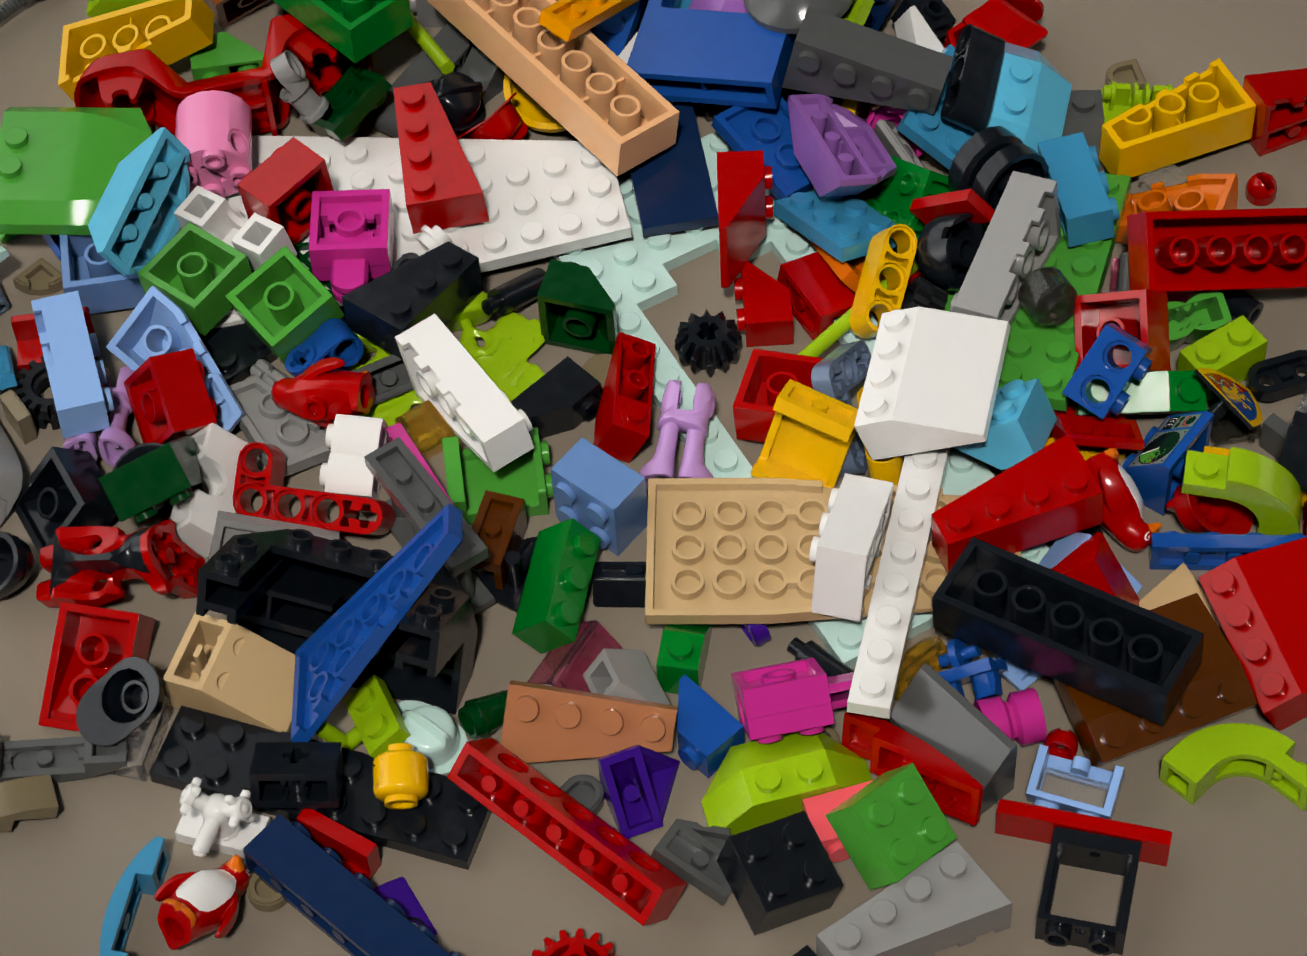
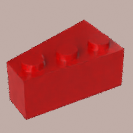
(1279, 109)

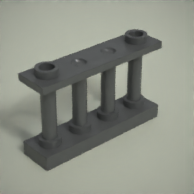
(415, 503)

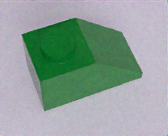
(682, 652)

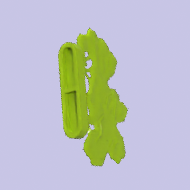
(501, 358)

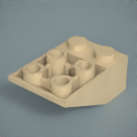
(232, 674)

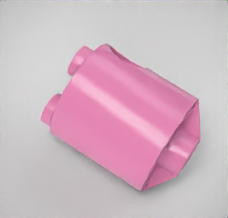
(219, 137)

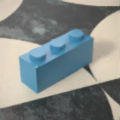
(1082, 190)

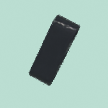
(973, 78)

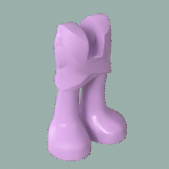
(691, 422)
(113, 440)

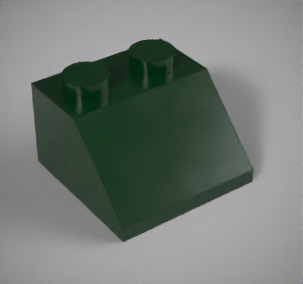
(576, 309)
(152, 479)

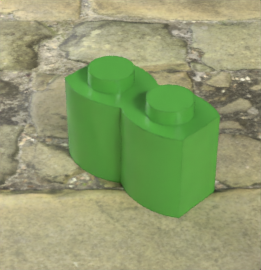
(1196, 317)

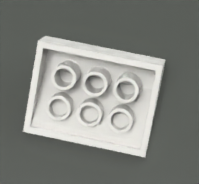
(930, 381)

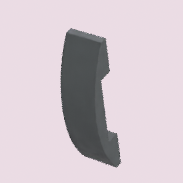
(61, 758)

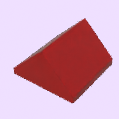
(1098, 567)

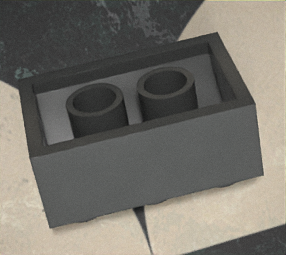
(958, 730)

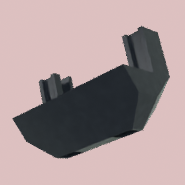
(295, 581)

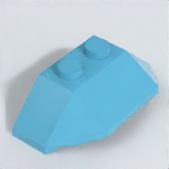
(1029, 96)
(140, 203)

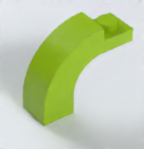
(1250, 481)
(1232, 752)

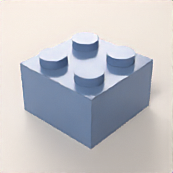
(97, 281)
(600, 495)

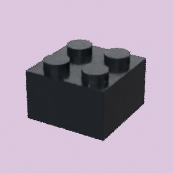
(779, 872)

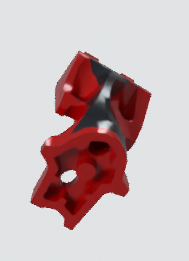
(95, 575)

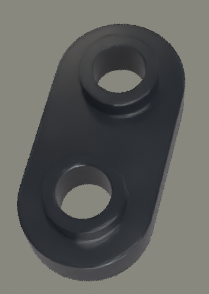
(1280, 375)

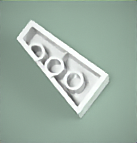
(464, 394)

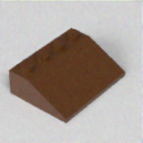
(1213, 695)

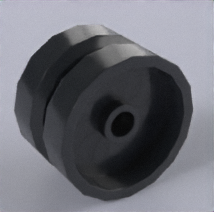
(988, 162)

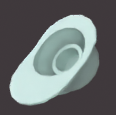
(433, 734)

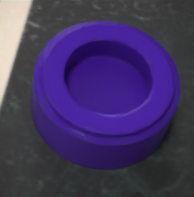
(757, 633)

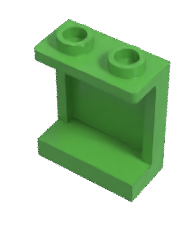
(522, 478)

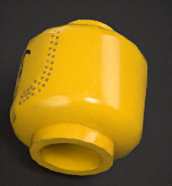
(400, 776)

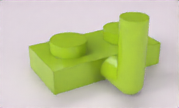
(375, 719)

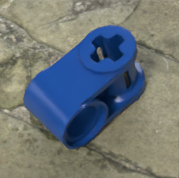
(331, 339)

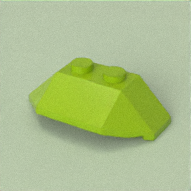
(770, 779)

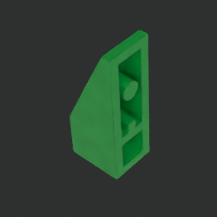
(1156, 394)

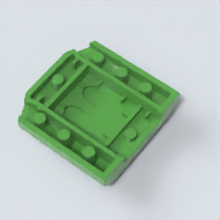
(60, 164)

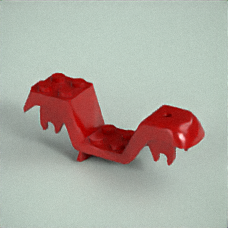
(146, 82)

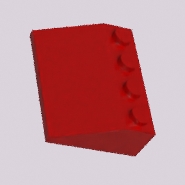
(1264, 617)

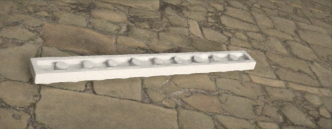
(897, 584)

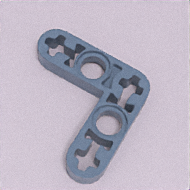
(836, 377)

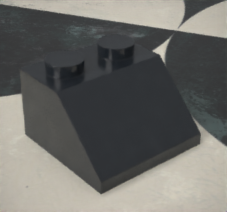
(63, 494)

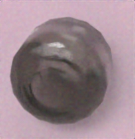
(1048, 296)

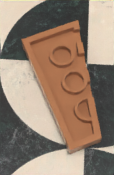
(571, 724)

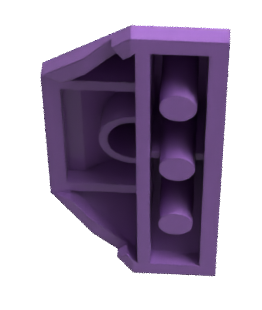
(836, 147)

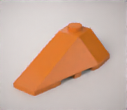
(1199, 193)

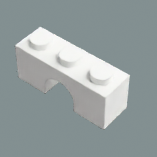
(256, 238)
(217, 460)

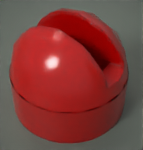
(1257, 191)
(1064, 738)

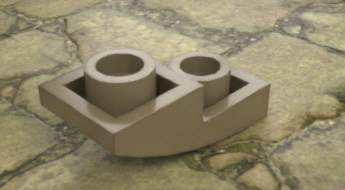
(27, 800)

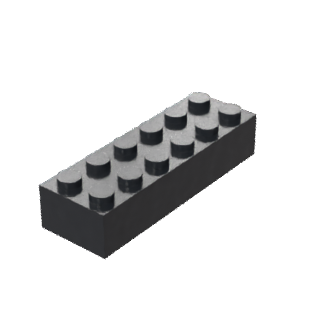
(1068, 630)

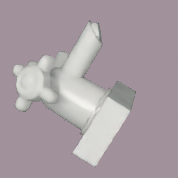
(217, 821)

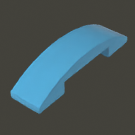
(142, 876)

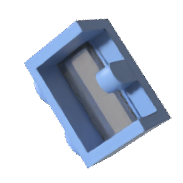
(1074, 785)

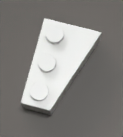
(848, 545)

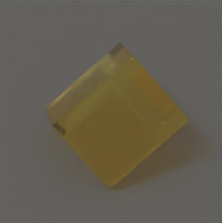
(425, 426)

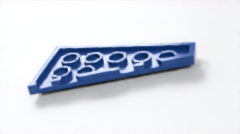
(356, 632)

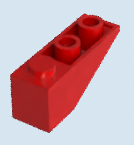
(626, 399)

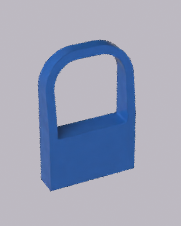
(710, 56)

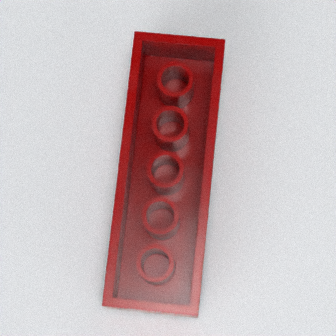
(1218, 250)

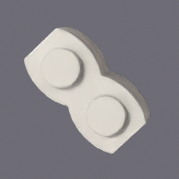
(350, 441)

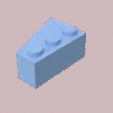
(71, 365)

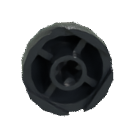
(948, 249)

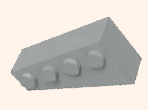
(1015, 243)
(926, 911)

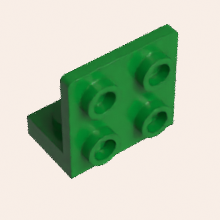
(895, 194)

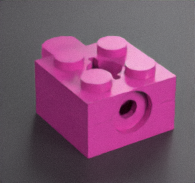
(351, 237)
(788, 699)

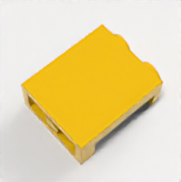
(807, 437)

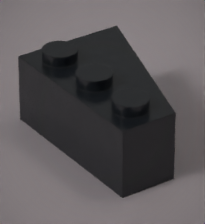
(428, 285)

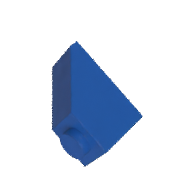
(704, 729)

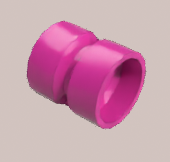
(1018, 717)

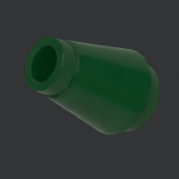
(483, 714)

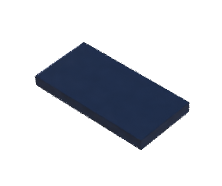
(675, 185)

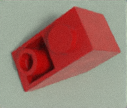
(765, 309)

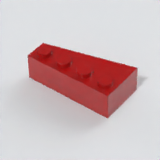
(434, 168)
(1023, 506)

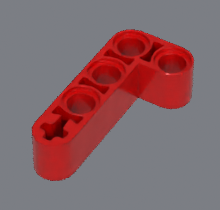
(313, 503)

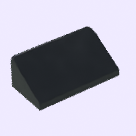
(619, 584)

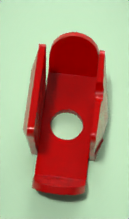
(1006, 19)

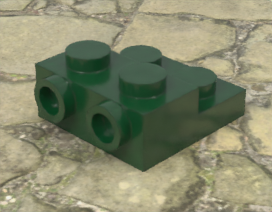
(350, 101)

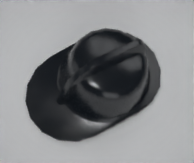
(460, 99)
(120, 702)

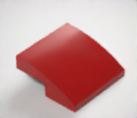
(1095, 432)

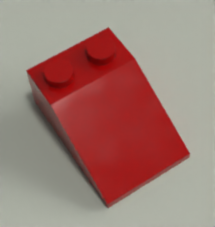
(741, 208)
(84, 650)

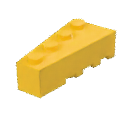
(163, 26)
(1179, 124)

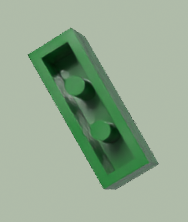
(556, 586)

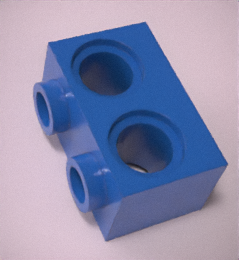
(1100, 365)

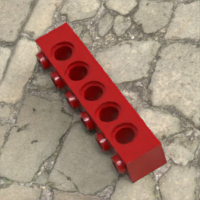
(567, 831)

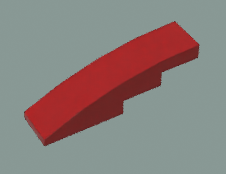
(893, 747)

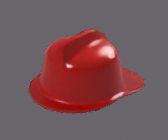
(501, 125)
(1210, 514)

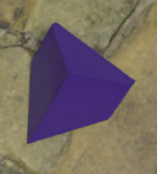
(637, 788)

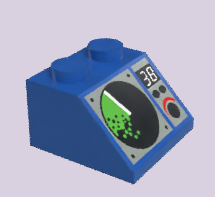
(1161, 463)

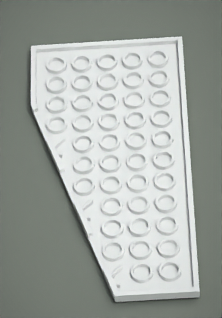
(536, 193)

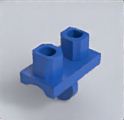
(982, 673)

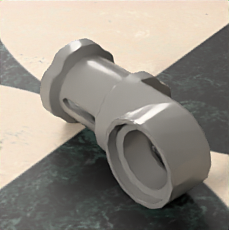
(296, 87)

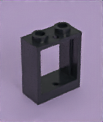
(1093, 853)

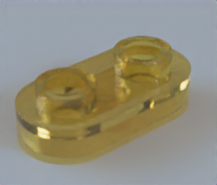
(915, 657)

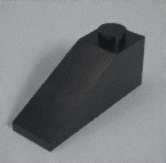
(560, 399)

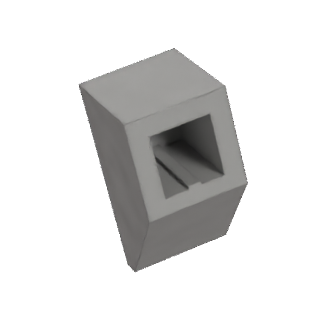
(624, 675)

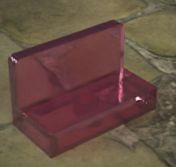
(568, 663)

